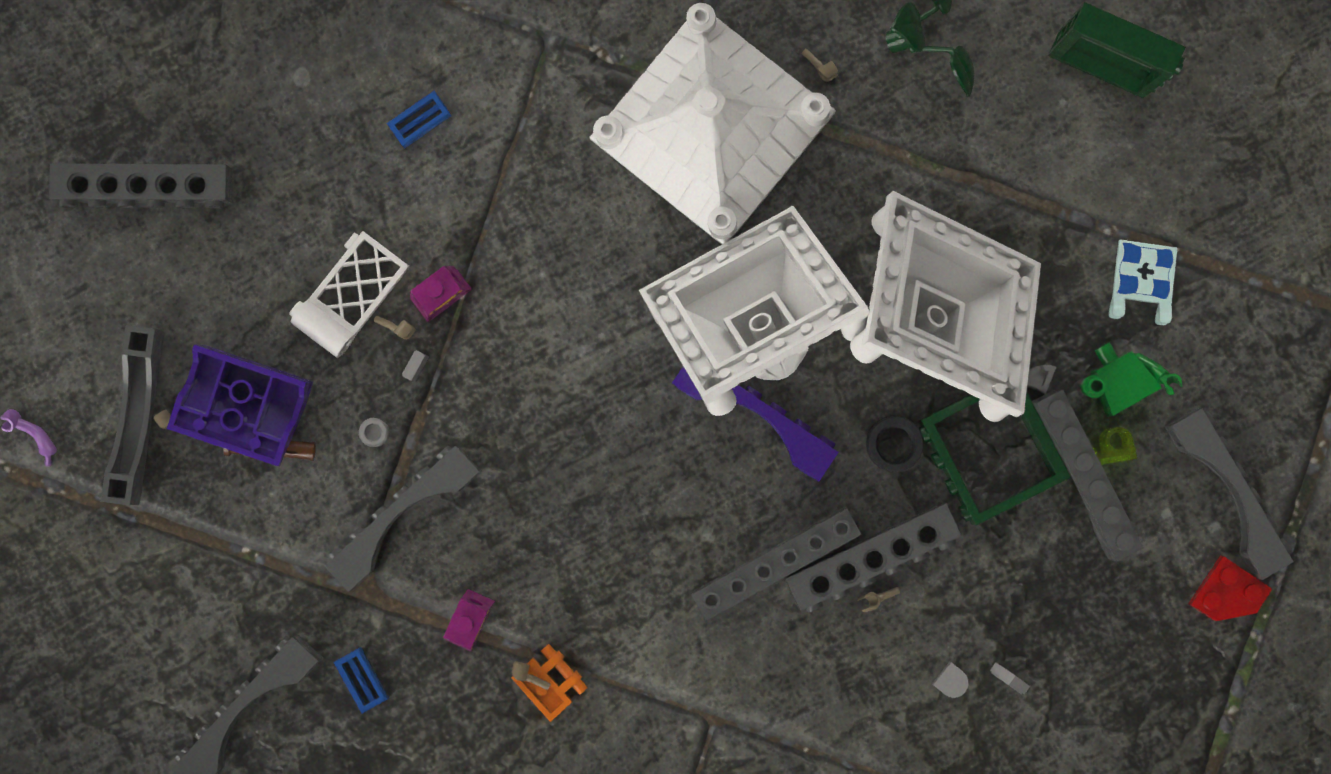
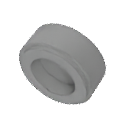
(374, 432)

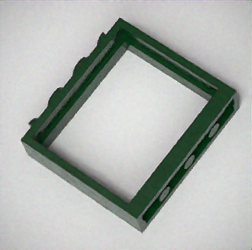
(1124, 38)
(955, 483)

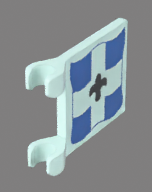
(1145, 275)

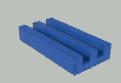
(425, 128)
(371, 675)

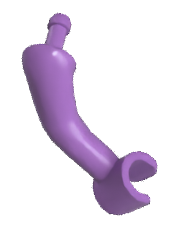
(43, 441)

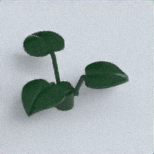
(908, 34)

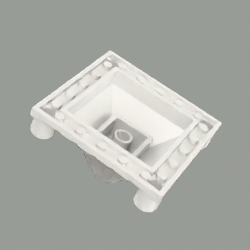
(712, 124)
(951, 306)
(753, 307)

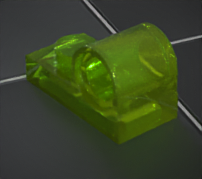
(1110, 455)

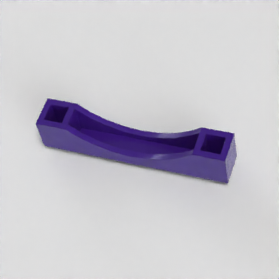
(805, 450)

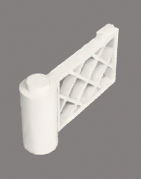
(321, 321)

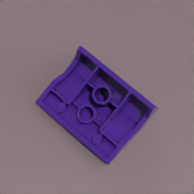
(239, 405)

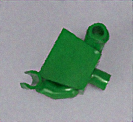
(1125, 379)

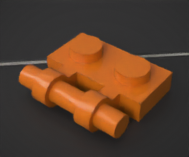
(554, 700)

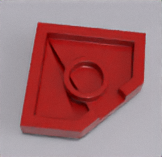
(1229, 592)

